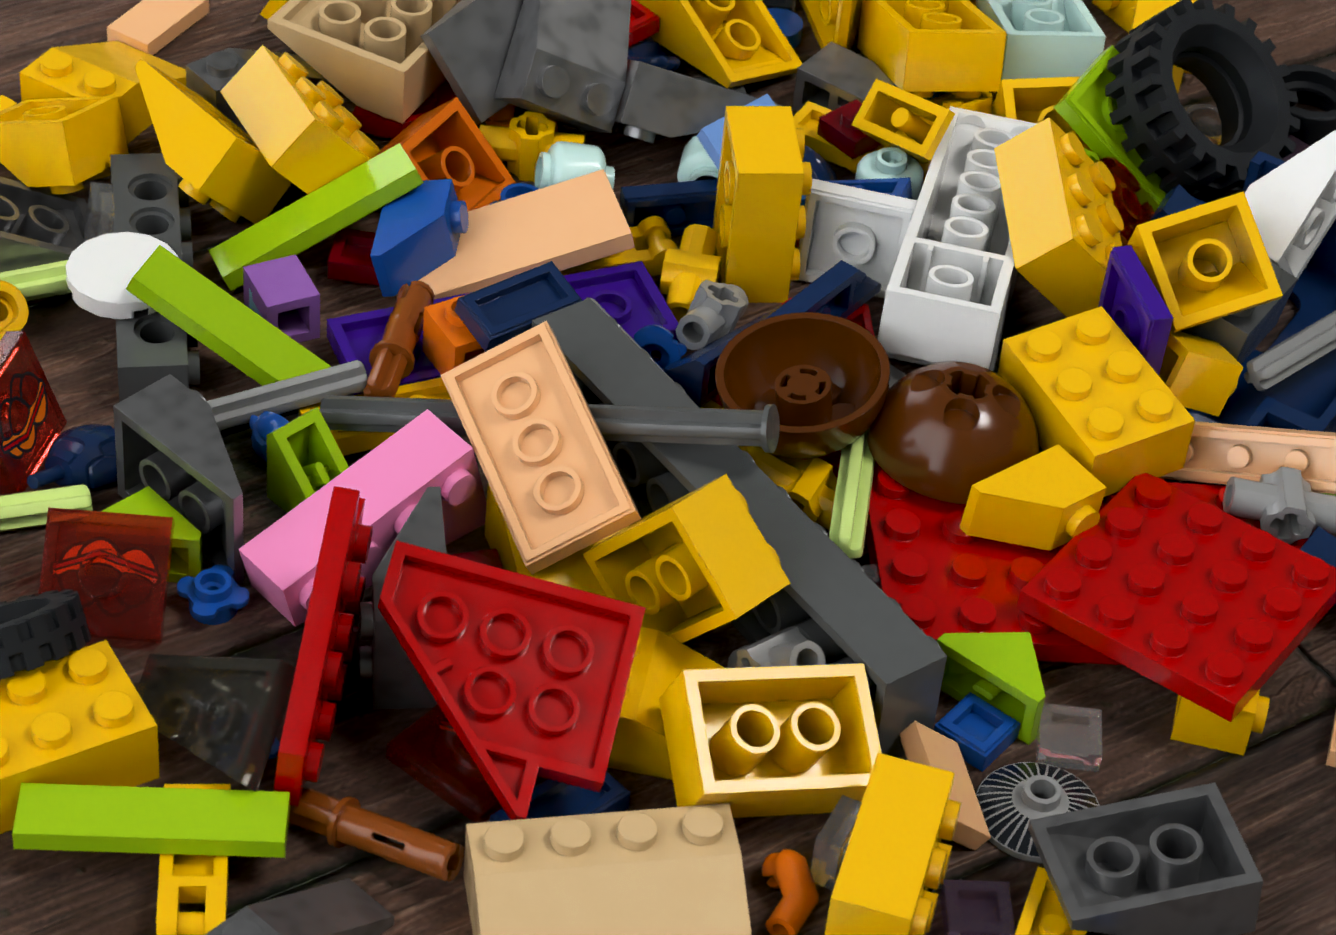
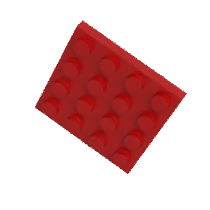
(1183, 594)

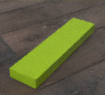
(318, 214)
(220, 320)
(151, 820)

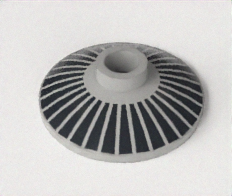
(1025, 793)

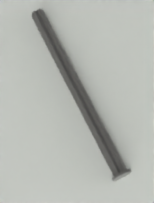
(615, 422)

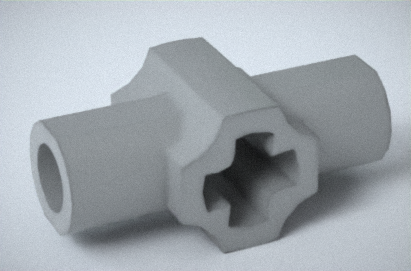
(711, 314)
(1281, 504)
(782, 648)

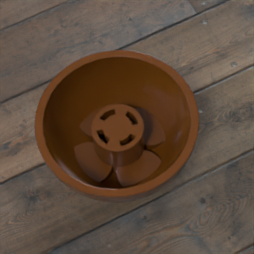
(818, 373)
(951, 429)

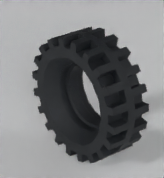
(1236, 74)

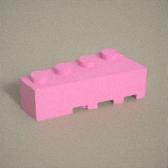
(392, 481)

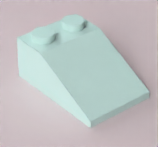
(1045, 37)

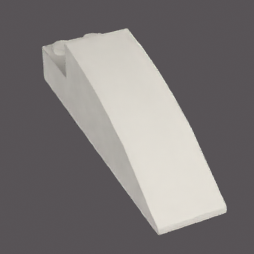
(957, 254)

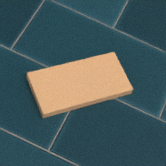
(557, 223)
(540, 448)

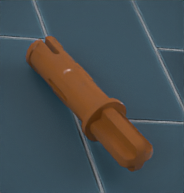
(393, 355)
(349, 824)

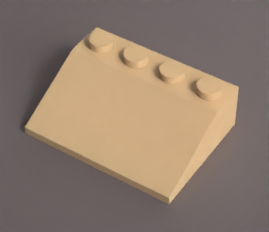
(367, 48)
(608, 874)

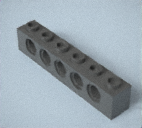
(149, 204)

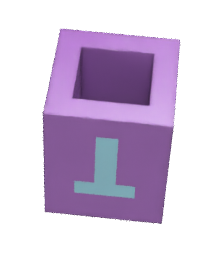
(284, 296)

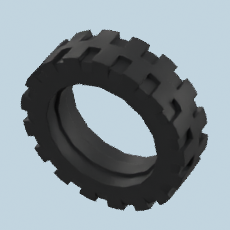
(40, 630)

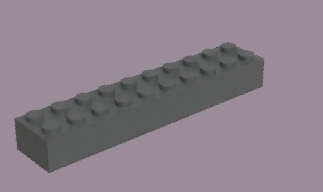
(827, 590)

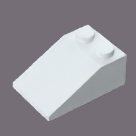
(1296, 205)

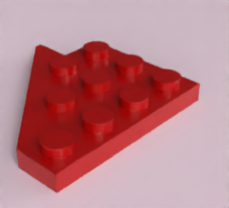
(325, 644)
(515, 665)

